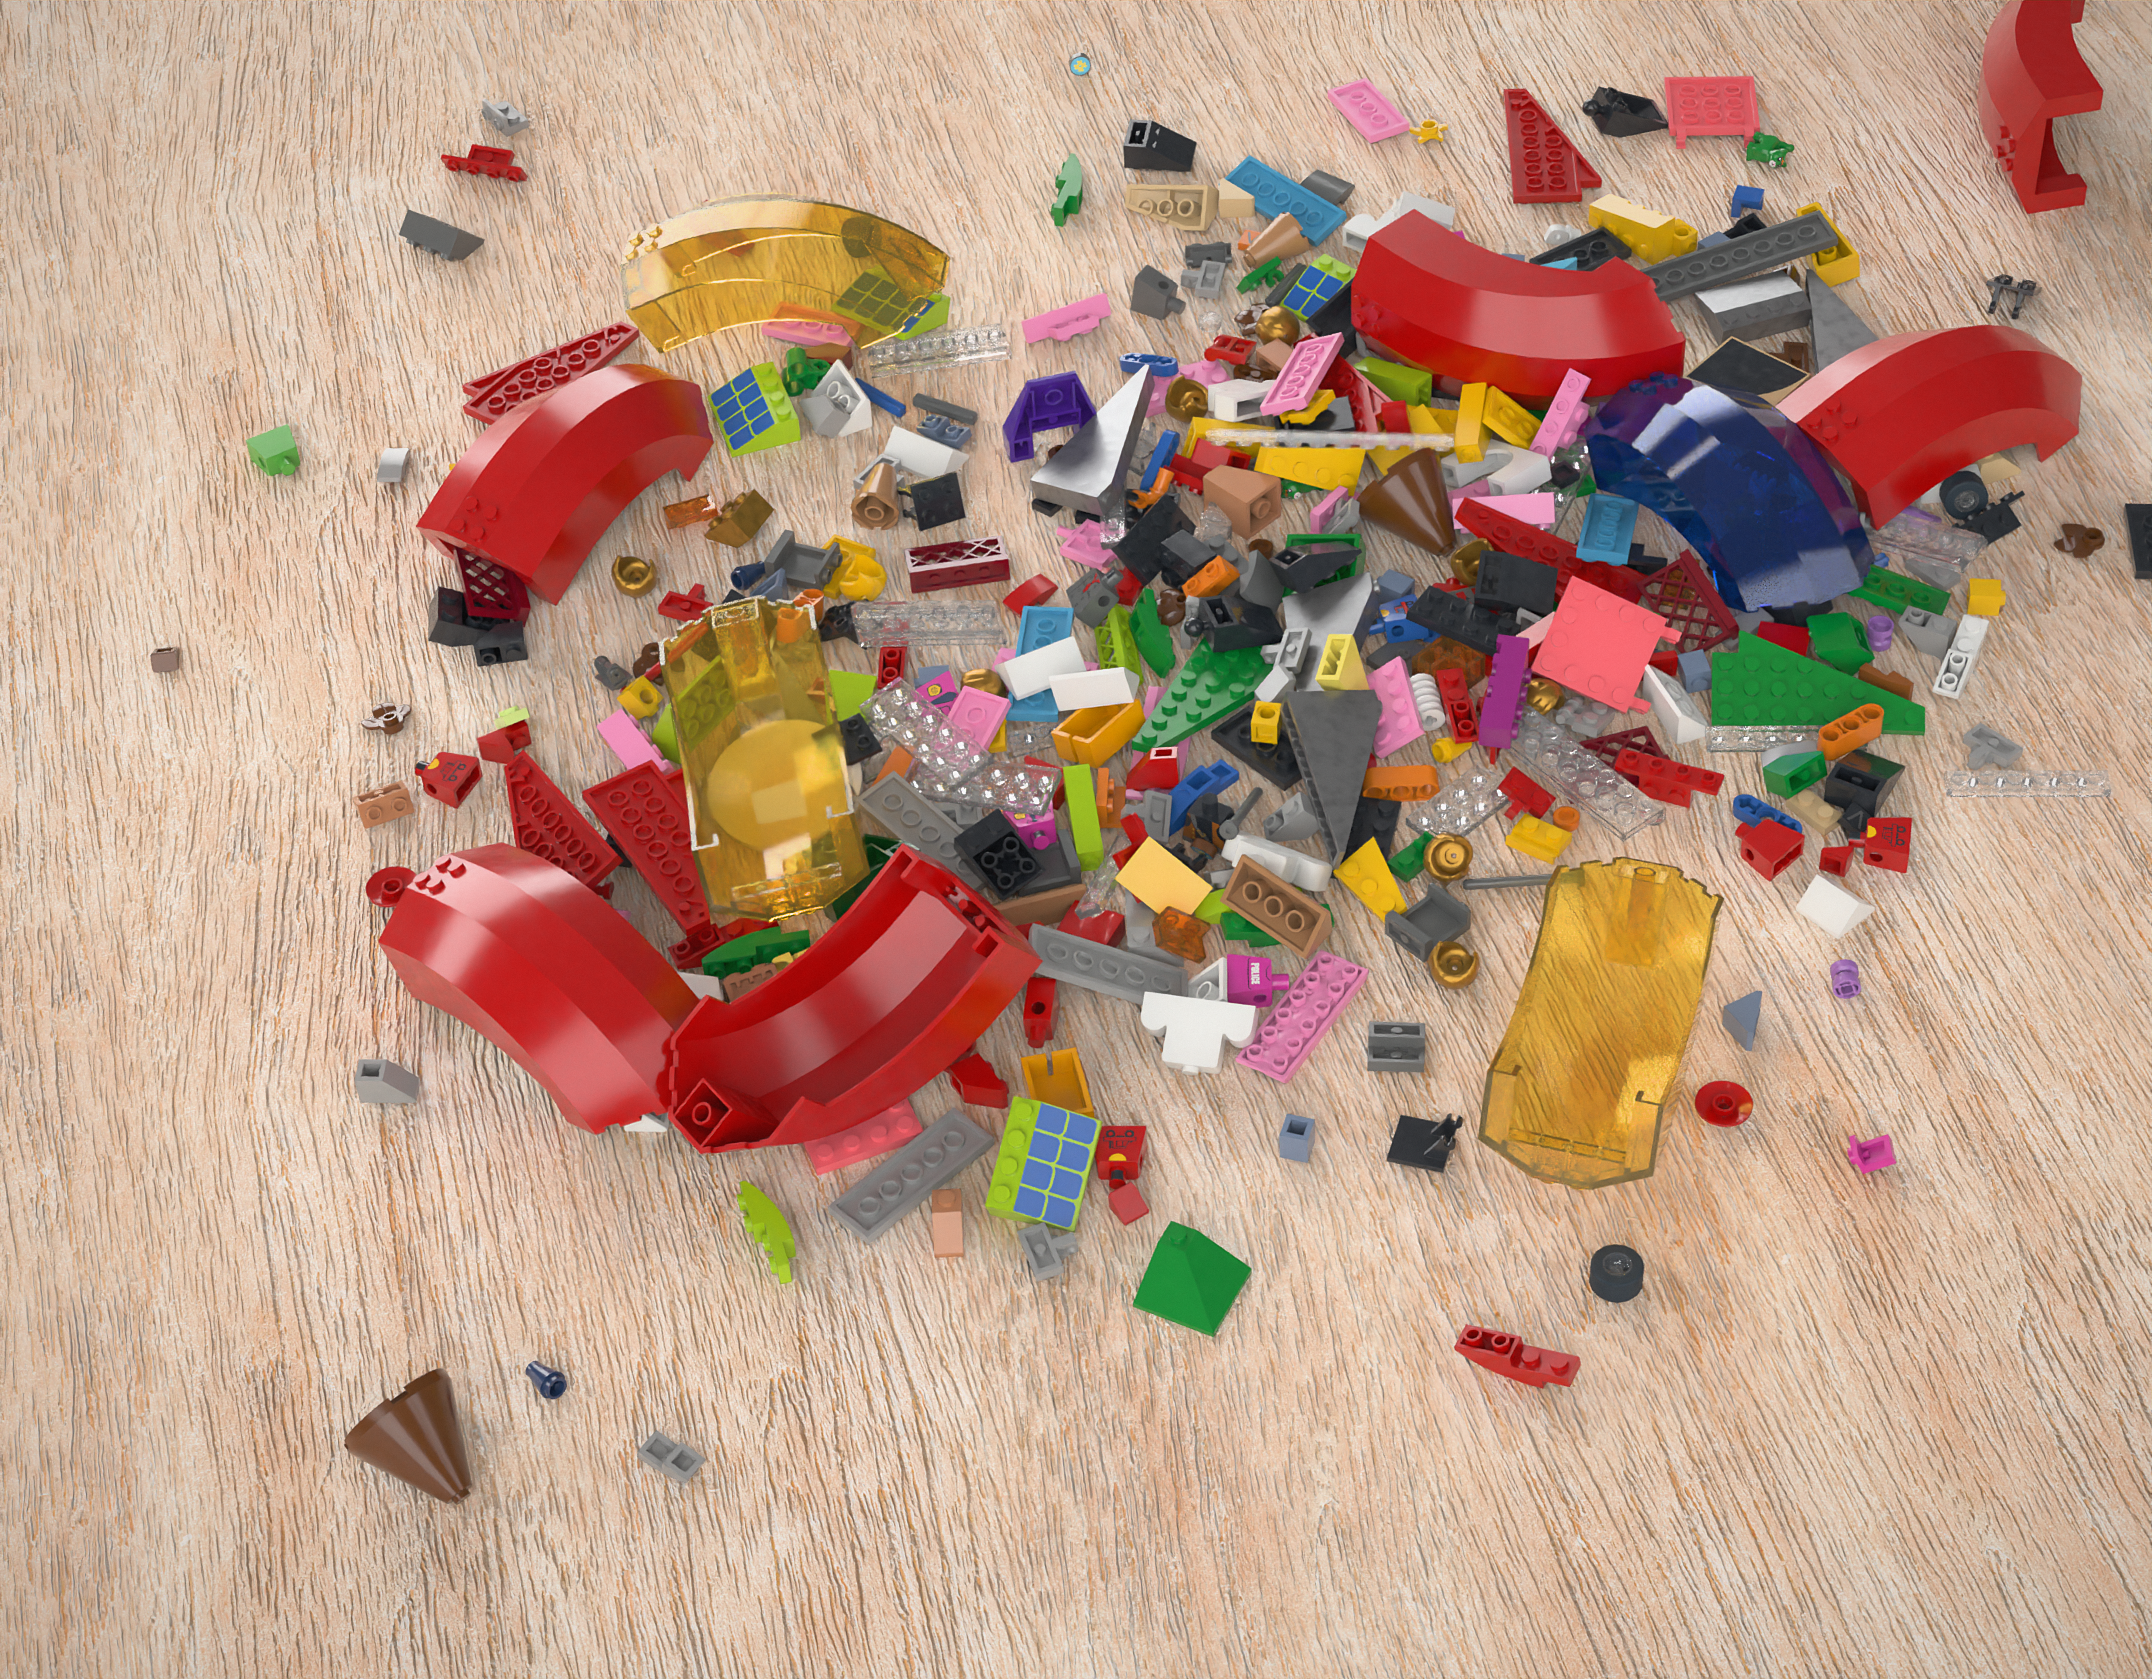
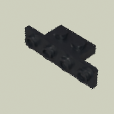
(1995, 520)

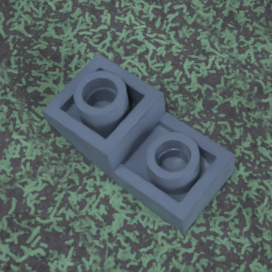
(940, 430)

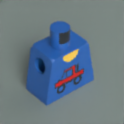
(1393, 621)

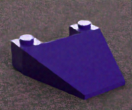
(1043, 406)

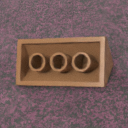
(1044, 906)
(1277, 907)

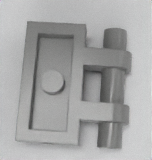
(1585, 719)

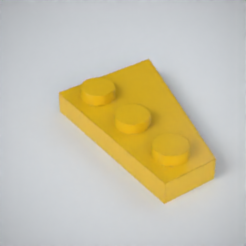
(1371, 881)

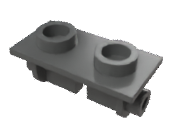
(1216, 252)
(610, 674)

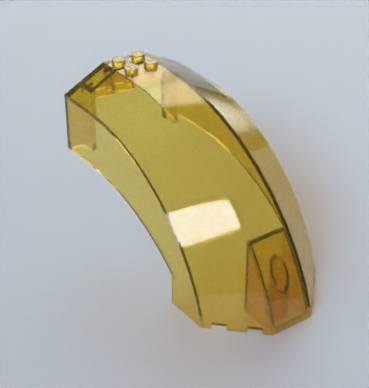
(776, 261)
(763, 760)
(1602, 1024)

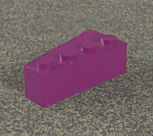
(1505, 692)

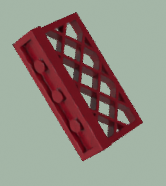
(952, 573)
(515, 590)
(1704, 590)
(1625, 739)

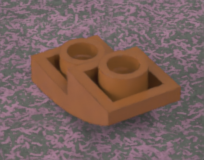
(1892, 682)

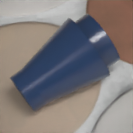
(747, 575)
(547, 1380)

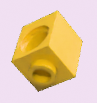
(1684, 238)
(638, 690)
(1266, 722)

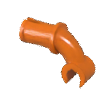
(1159, 488)

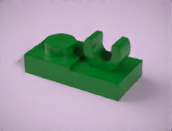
(1266, 271)
(1410, 859)

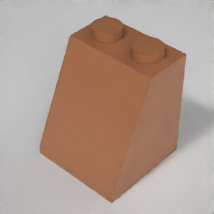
(1245, 497)

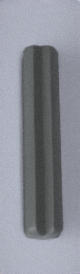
(1285, 286)
(945, 409)

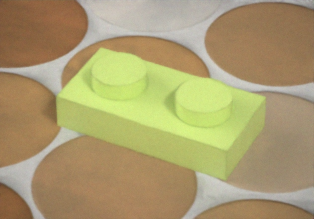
(511, 716)

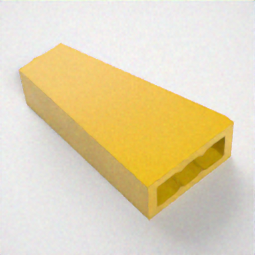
(1200, 425)
(1471, 433)

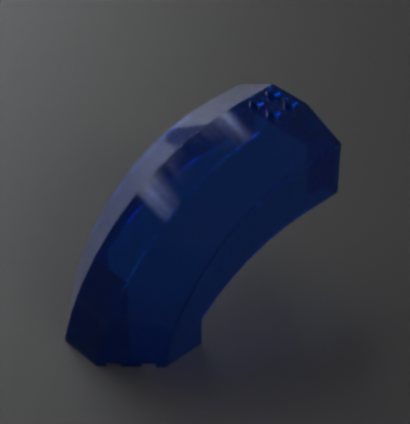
(1735, 487)

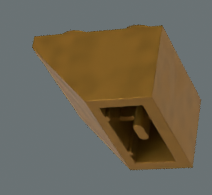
(739, 519)

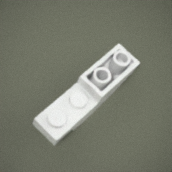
(1961, 657)

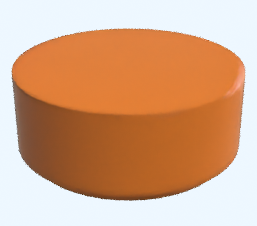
(1566, 818)

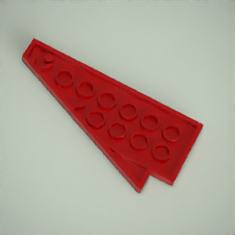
(512, 385)
(1526, 541)
(553, 827)
(652, 827)

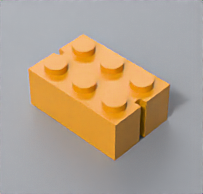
(1098, 732)
(1063, 1088)

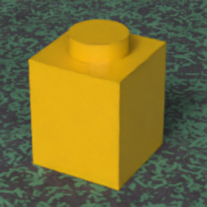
(1985, 597)

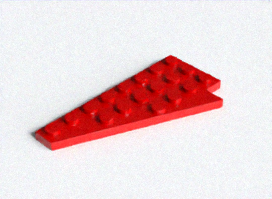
(1541, 157)
(1363, 395)

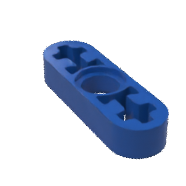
(1159, 365)
(1162, 456)
(1751, 810)

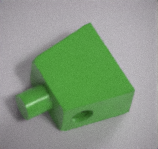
(274, 451)

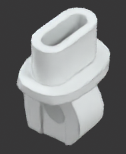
(1558, 234)

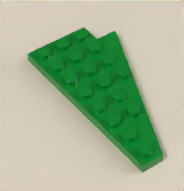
(1784, 688)
(1203, 693)

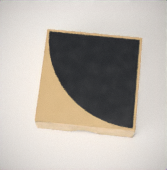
(1750, 369)

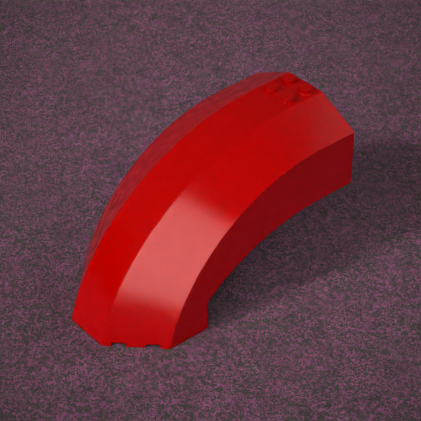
(2025, 82)
(1506, 321)
(1932, 404)
(564, 469)
(544, 979)
(853, 1018)

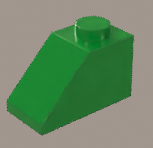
(1794, 773)

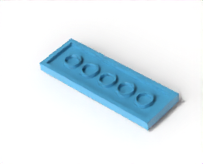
(1277, 194)
(1607, 529)
(1038, 629)

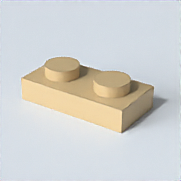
(1814, 811)

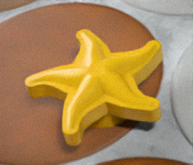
(1429, 130)

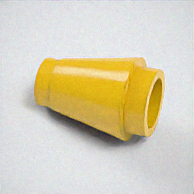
(1446, 750)

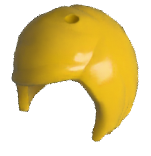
(863, 579)

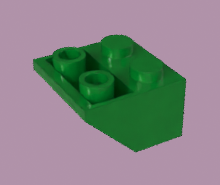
(1840, 641)

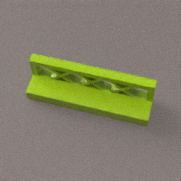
(1121, 642)

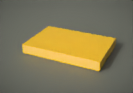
(1509, 419)
(1421, 422)
(849, 550)
(1162, 879)

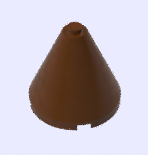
(1413, 503)
(417, 1438)

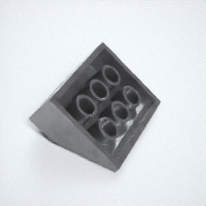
(1754, 307)

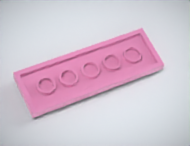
(1302, 374)

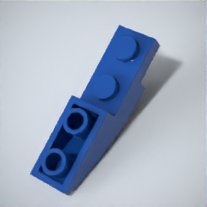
(1196, 784)

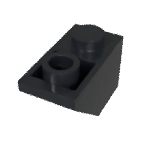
(502, 645)

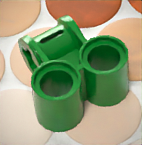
(802, 372)

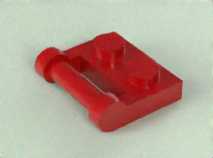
(1230, 349)

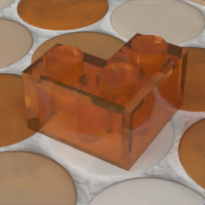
(1450, 654)

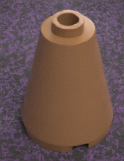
(1278, 239)
(877, 499)

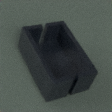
(1336, 318)

